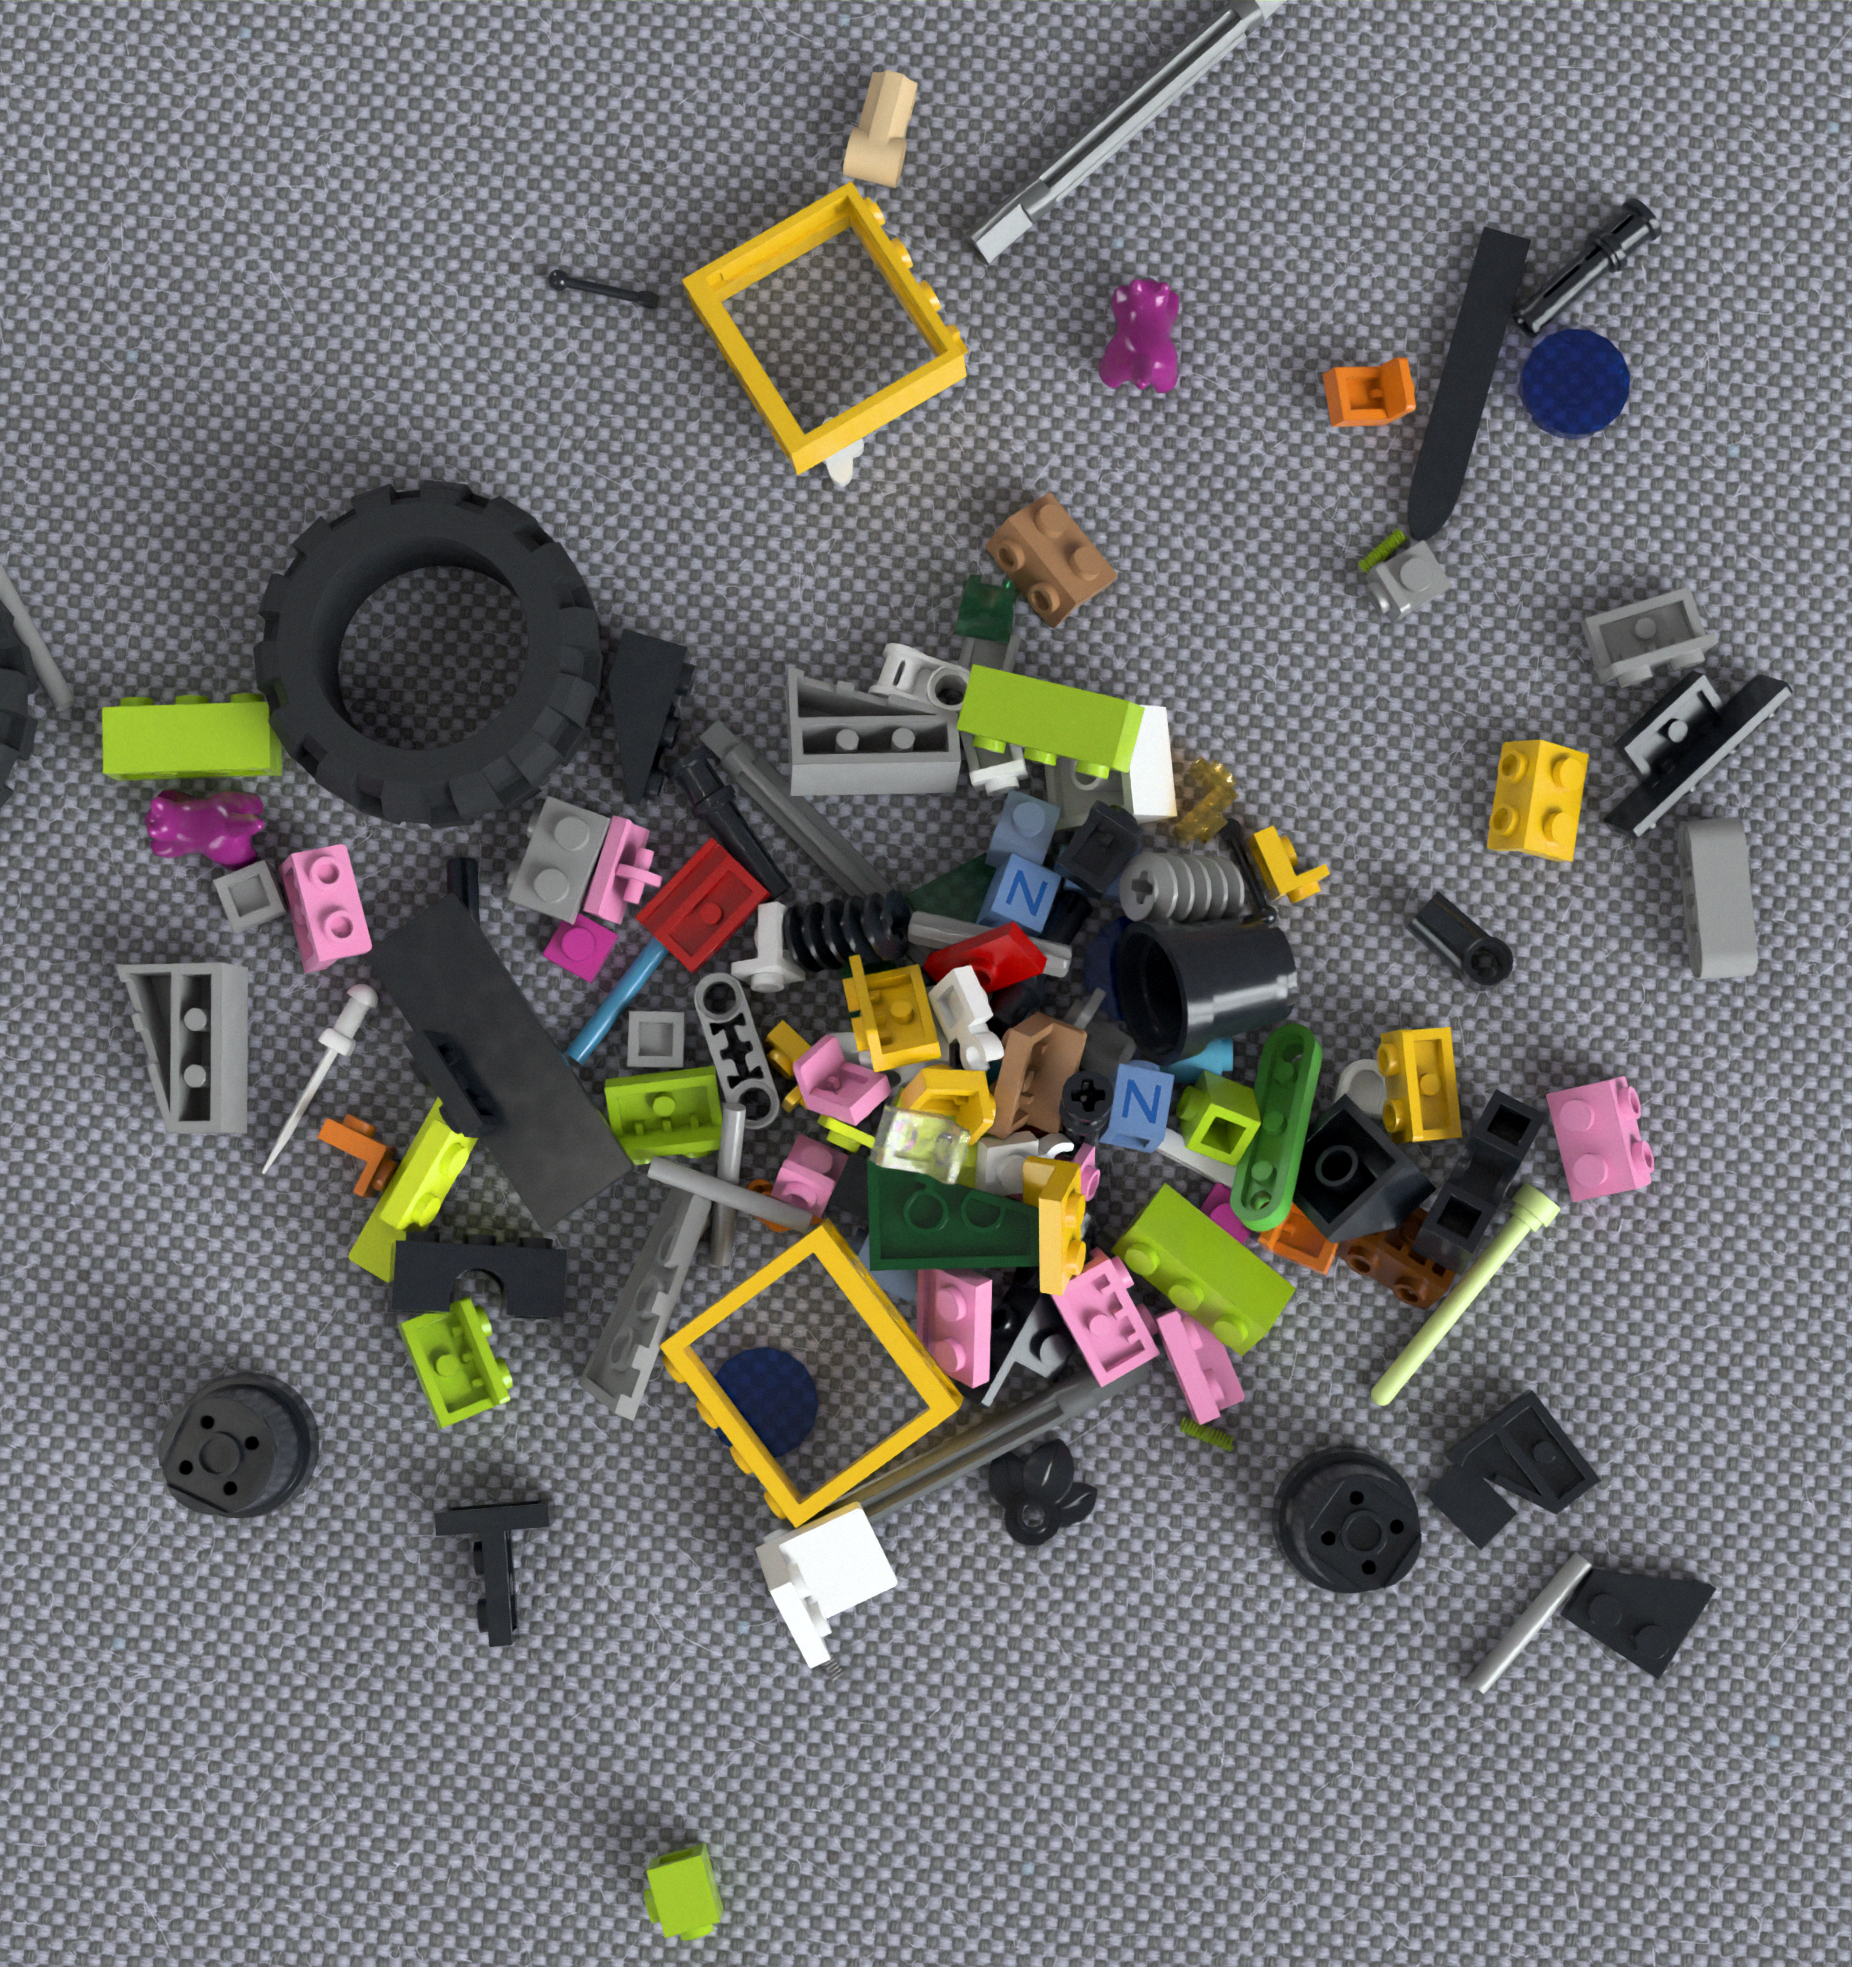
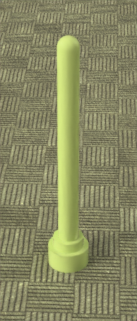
(1528, 1213)

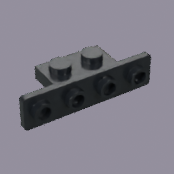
(1684, 741)
(1025, 1331)

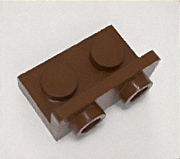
(1391, 1262)

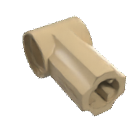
(879, 142)

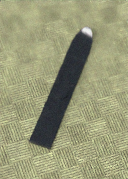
(1465, 381)

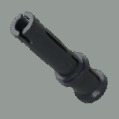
(1604, 252)
(715, 805)
(1014, 1001)
(1086, 1116)

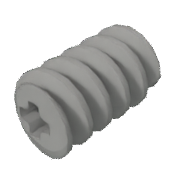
(1180, 887)

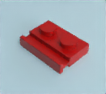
(703, 905)

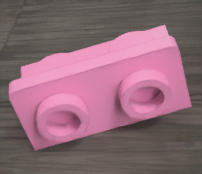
(324, 906)
(1104, 1319)
(1198, 1364)

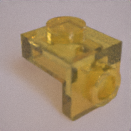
(1205, 818)

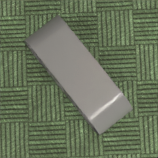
(1717, 898)
(747, 1035)

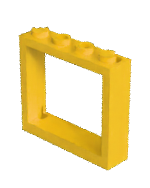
(784, 244)
(883, 1320)

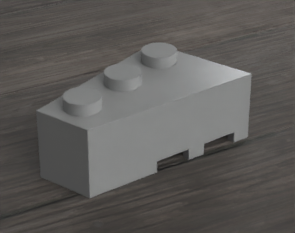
(195, 1041)

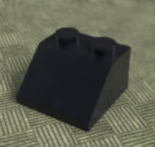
(1355, 1176)

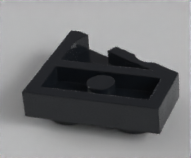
(1638, 1614)

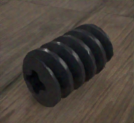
(830, 934)

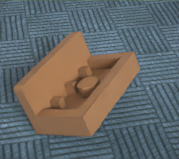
(1050, 559)
(1032, 1075)

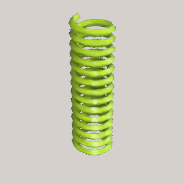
(1382, 548)
(1206, 1438)

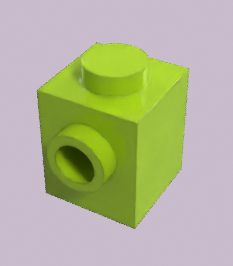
(1218, 1117)
(683, 1893)

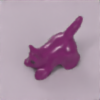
(1142, 341)
(210, 826)

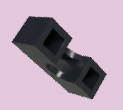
(1478, 1182)
(527, 1275)

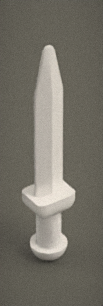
(338, 1040)

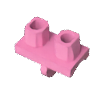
(620, 871)

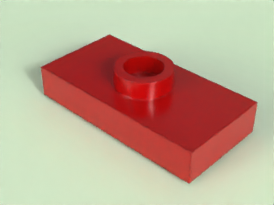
(996, 956)

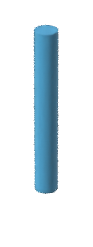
(617, 1001)

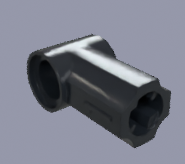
(1455, 939)

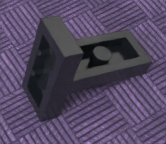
(495, 1556)

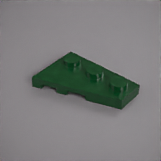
(945, 1226)

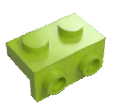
(666, 1113)
(456, 1362)

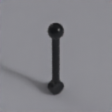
(560, 280)
(1230, 833)

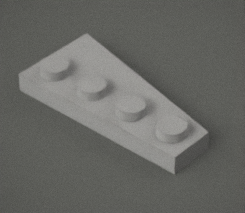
(640, 1318)

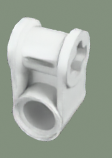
(920, 678)

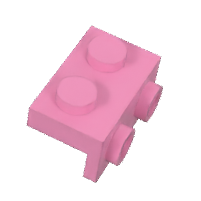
(1600, 1138)

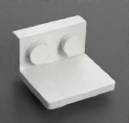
(824, 1572)

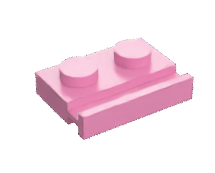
(956, 1321)

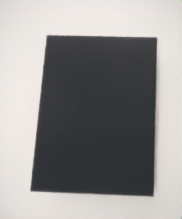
(1471, 1505)

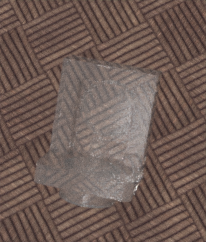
(920, 1143)

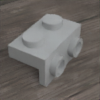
(1647, 636)
(558, 859)

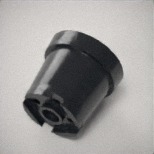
(1201, 982)
(204, 1460)
(1317, 1501)

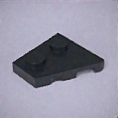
(1526, 1455)

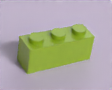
(1049, 721)
(190, 739)
(1203, 1270)

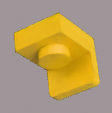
(1275, 861)
(785, 1049)

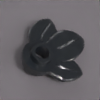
(1040, 1484)

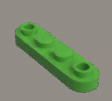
(1284, 1103)

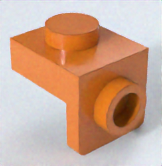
(1369, 393)
(357, 1139)
(1299, 1242)

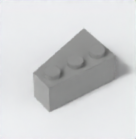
(865, 742)

